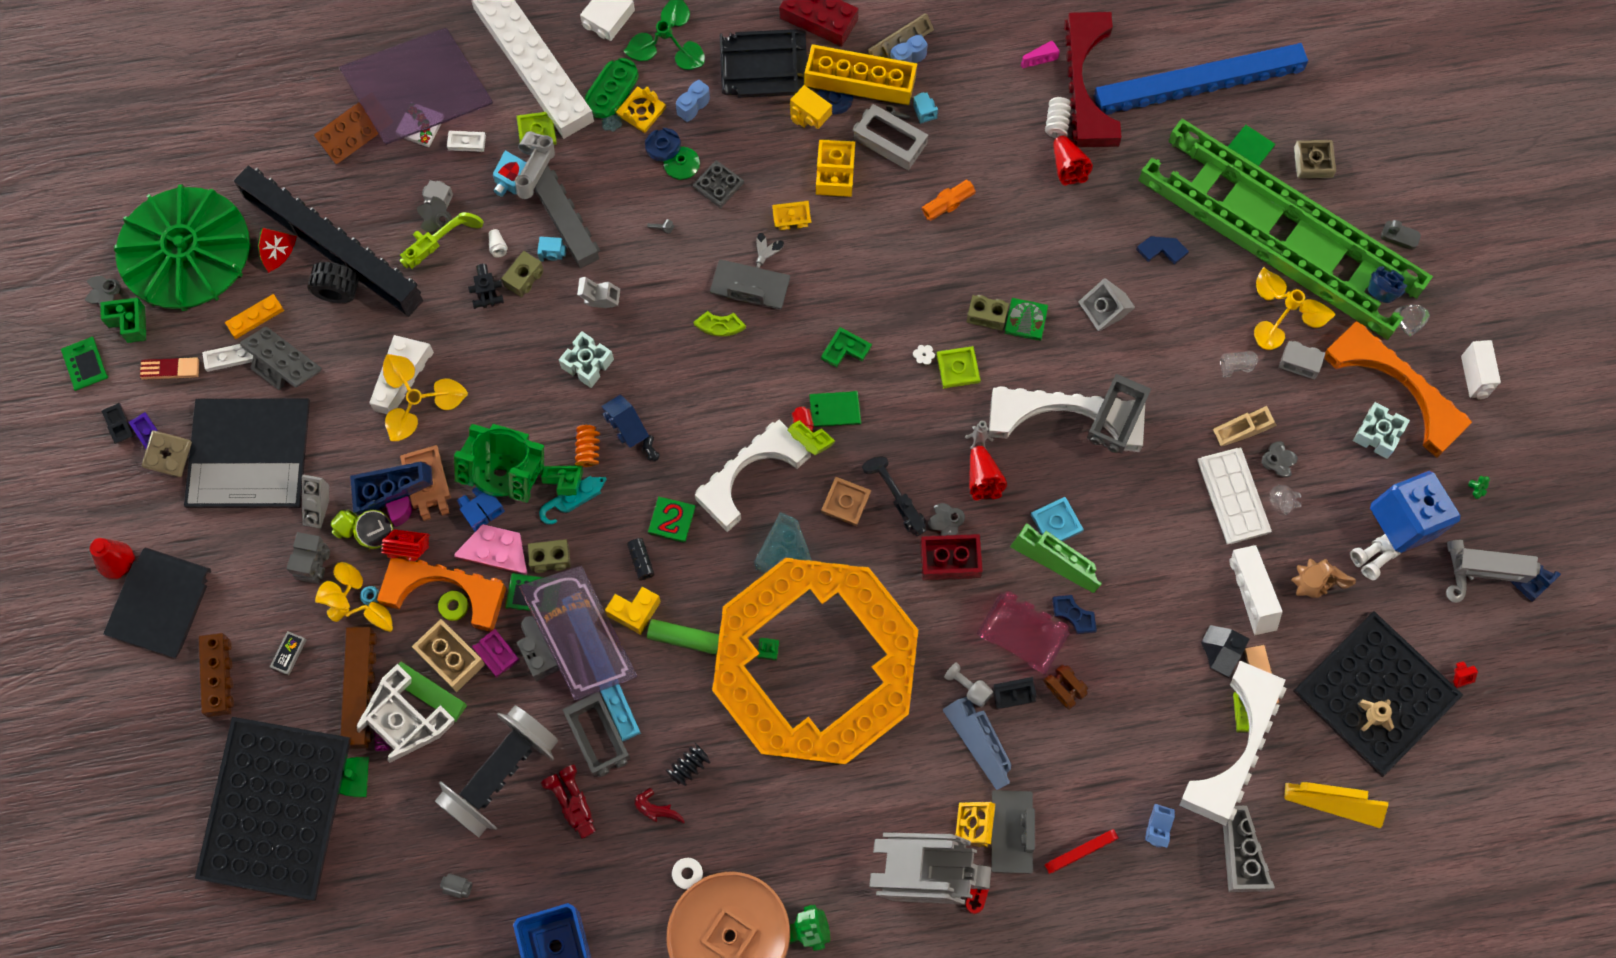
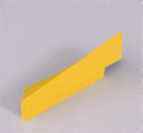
(1338, 801)

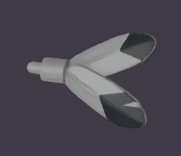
(765, 252)

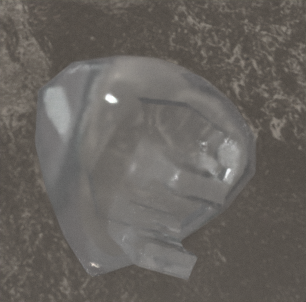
(1414, 318)
(1284, 499)

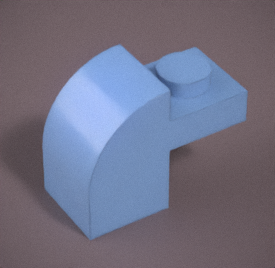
(1160, 825)

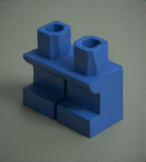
(472, 511)

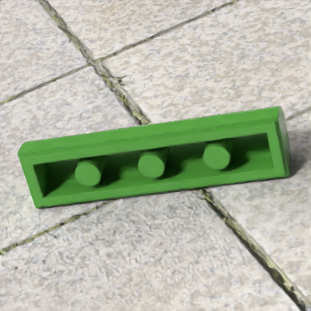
(683, 636)

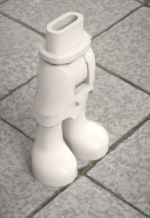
(1372, 569)

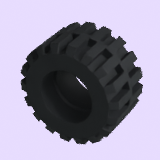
(333, 282)

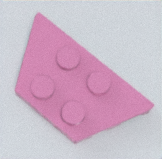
(495, 549)

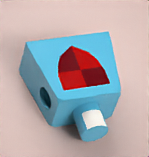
(506, 172)

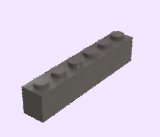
(565, 219)

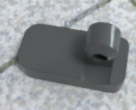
(1400, 235)

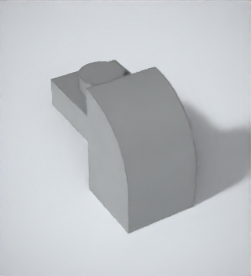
(598, 295)

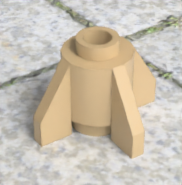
(1377, 714)

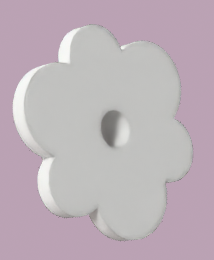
(927, 351)

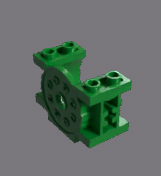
(482, 455)

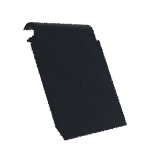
(763, 63)
(158, 602)

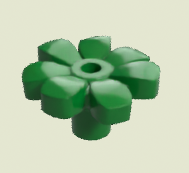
(1480, 486)

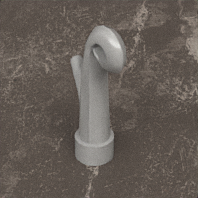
(1454, 548)

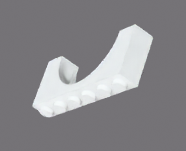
(773, 443)

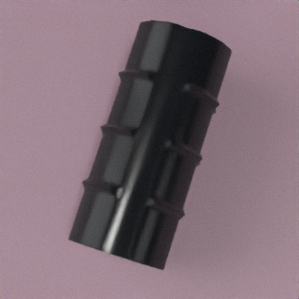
(640, 559)

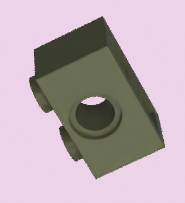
(524, 264)

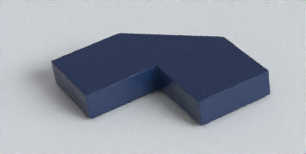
(1169, 246)

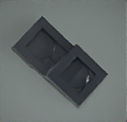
(117, 423)

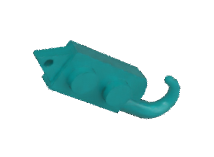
(587, 490)

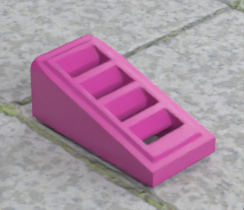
(1043, 54)

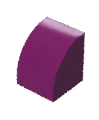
(400, 510)

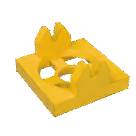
(651, 97)
(973, 807)

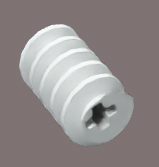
(1057, 117)

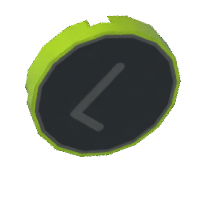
(372, 528)

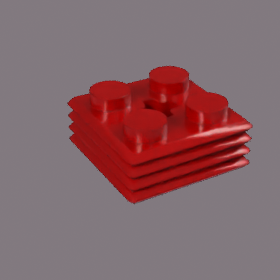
(405, 544)

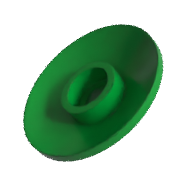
(684, 169)

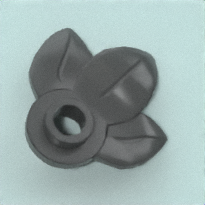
(431, 214)
(101, 290)
(1281, 459)
(943, 519)

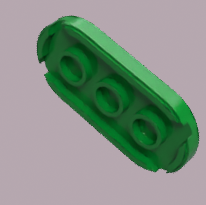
(611, 87)

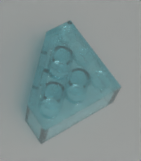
(782, 542)

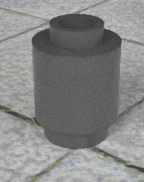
(456, 886)

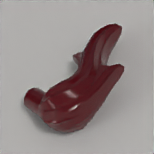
(653, 811)

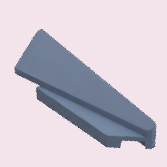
(980, 739)

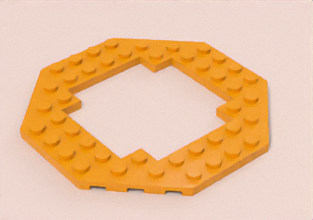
(865, 720)

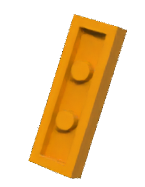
(254, 316)

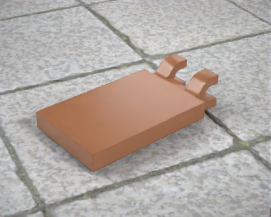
(436, 493)

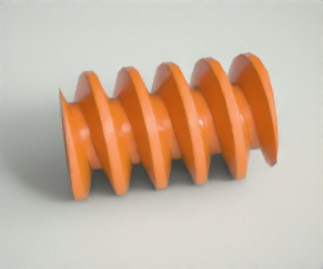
(585, 446)

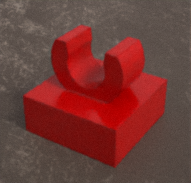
(1464, 675)

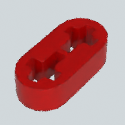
(981, 900)

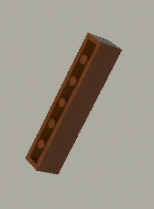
(358, 684)

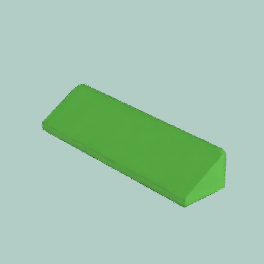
(432, 693)

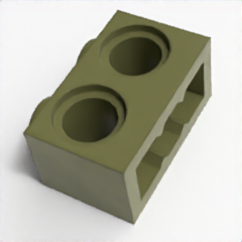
(986, 317)
(549, 550)

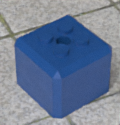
(1415, 511)
(540, 929)

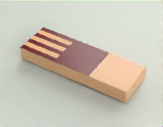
(169, 368)

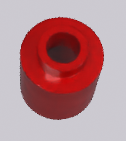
(804, 416)

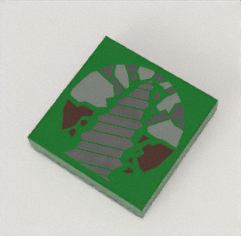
(1026, 319)

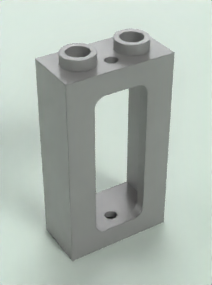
(884, 147)
(1496, 565)

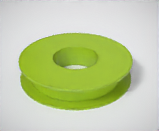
(459, 612)

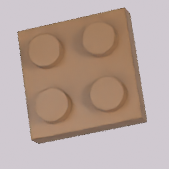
(846, 501)

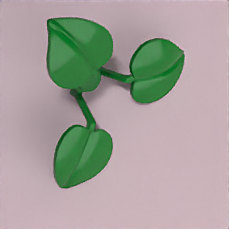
(674, 13)

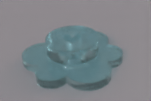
(608, 125)

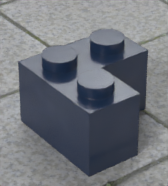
(626, 421)

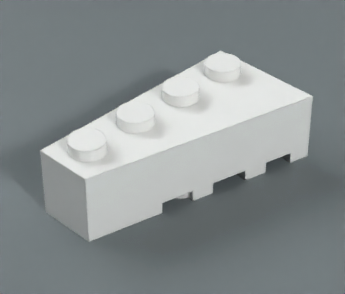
(386, 397)
(1256, 590)

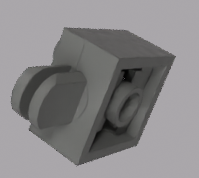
(534, 645)

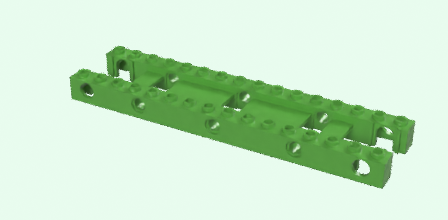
(1257, 205)

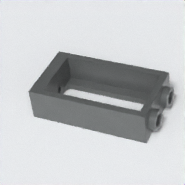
(1129, 387)
(572, 713)

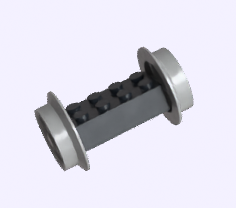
(490, 777)

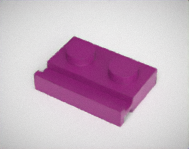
(495, 653)

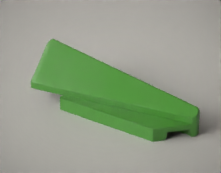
(1057, 557)

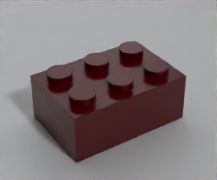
(951, 557)

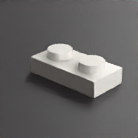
(466, 141)

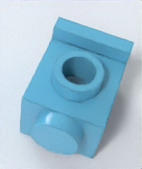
(924, 107)
(551, 248)

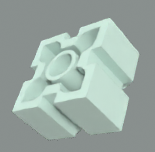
(585, 349)
(1381, 430)

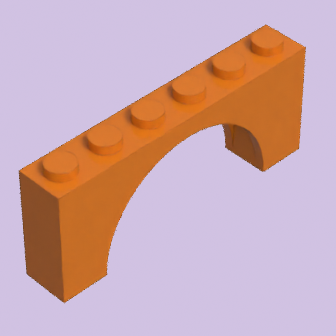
(405, 576)

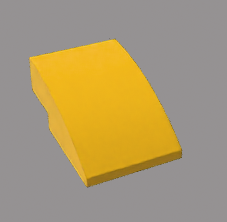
(835, 168)

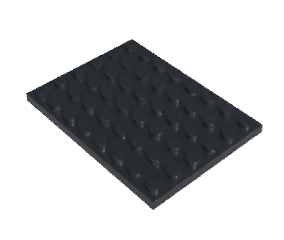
(273, 808)

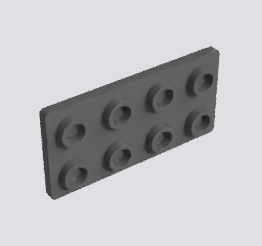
(750, 284)
(278, 360)
(1013, 832)

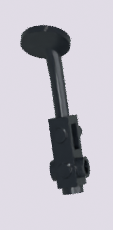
(913, 520)

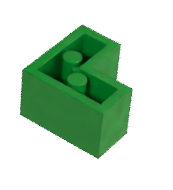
(128, 315)

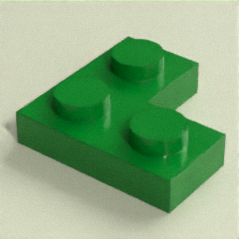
(843, 343)
(566, 477)

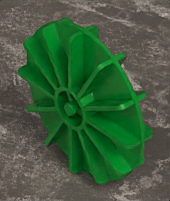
(182, 247)

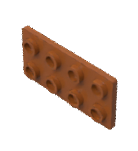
(346, 133)

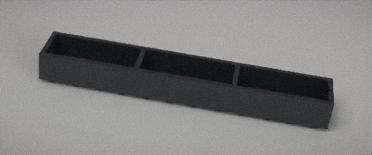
(328, 240)

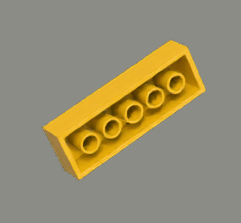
(860, 74)

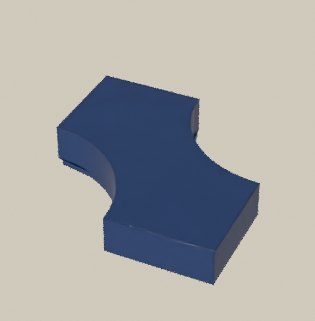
(1082, 620)

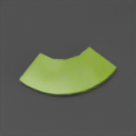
(718, 325)

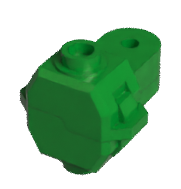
(810, 928)

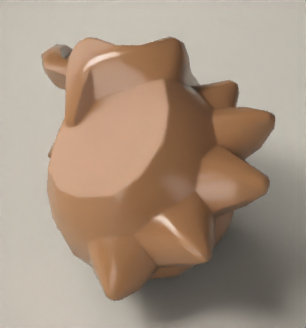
(1320, 577)

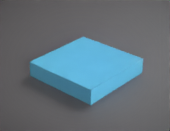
(1057, 519)

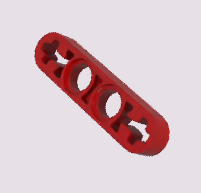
(1081, 851)

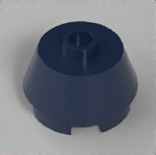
(1386, 285)

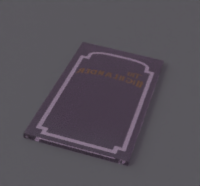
(578, 632)

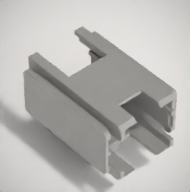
(928, 868)

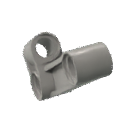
(541, 151)

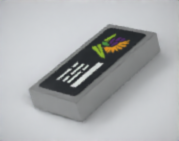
(288, 653)

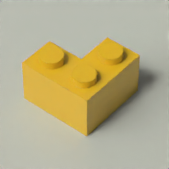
(809, 108)
(634, 614)

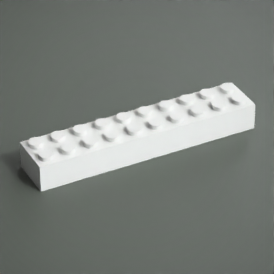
(535, 64)

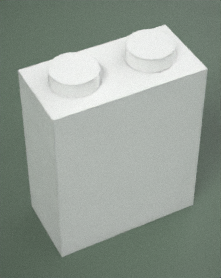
(606, 16)
(1480, 369)

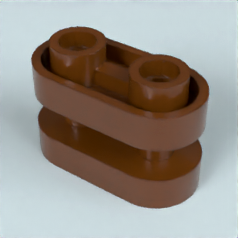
(1066, 675)

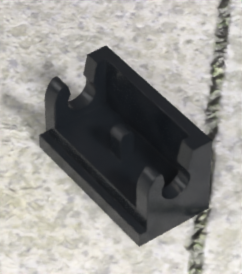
(1014, 693)

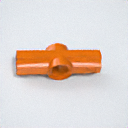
(948, 200)

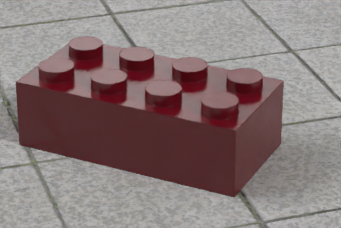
(824, 18)

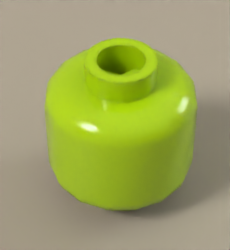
(343, 524)

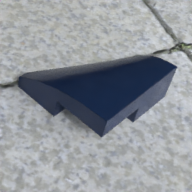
(1538, 584)

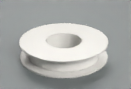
(680, 866)

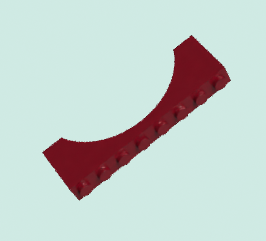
(1090, 124)

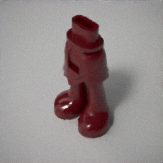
(576, 810)

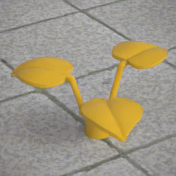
(1270, 286)
(399, 370)
(332, 596)

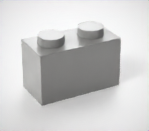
(1302, 360)

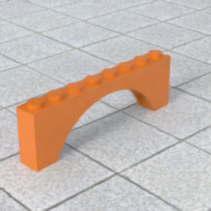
(1441, 417)

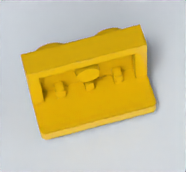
(791, 214)

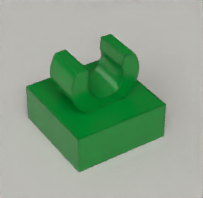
(768, 649)

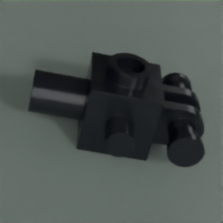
(485, 288)

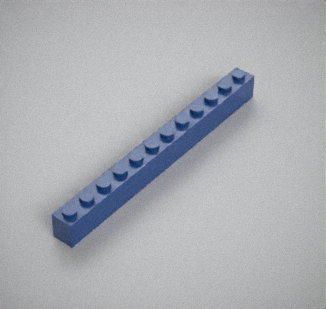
(1201, 79)

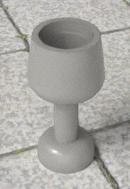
(978, 693)

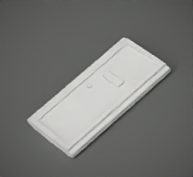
(1234, 495)

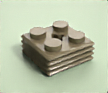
(1324, 162)
(172, 464)

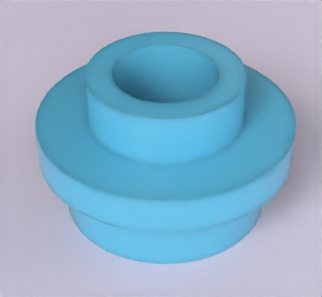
(366, 591)

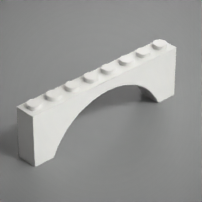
(1015, 406)
(1218, 795)

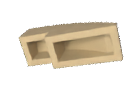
(1245, 426)

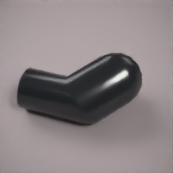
(648, 451)

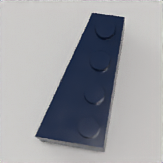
(379, 487)

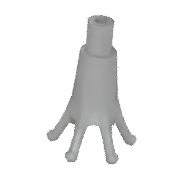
(979, 434)

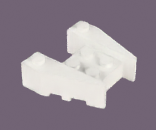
(398, 721)

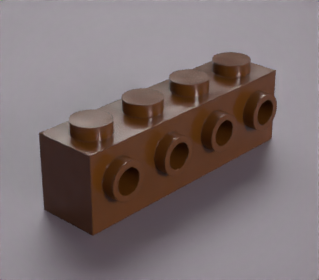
(215, 675)

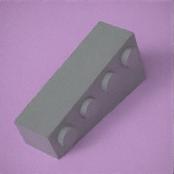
(1243, 855)

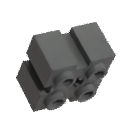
(308, 558)

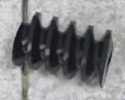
(688, 765)

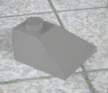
(1106, 304)

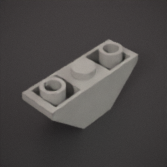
(314, 500)

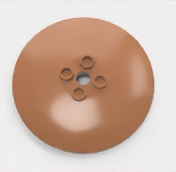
(728, 904)

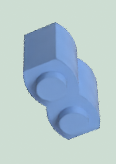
(912, 51)
(693, 100)

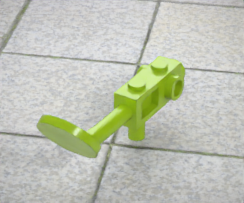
(428, 243)

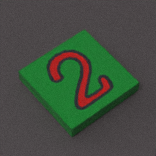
(671, 519)

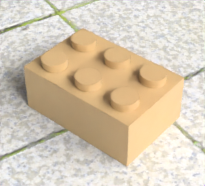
(448, 655)

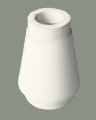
(496, 244)

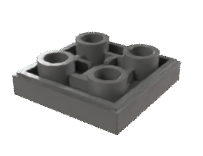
(718, 184)

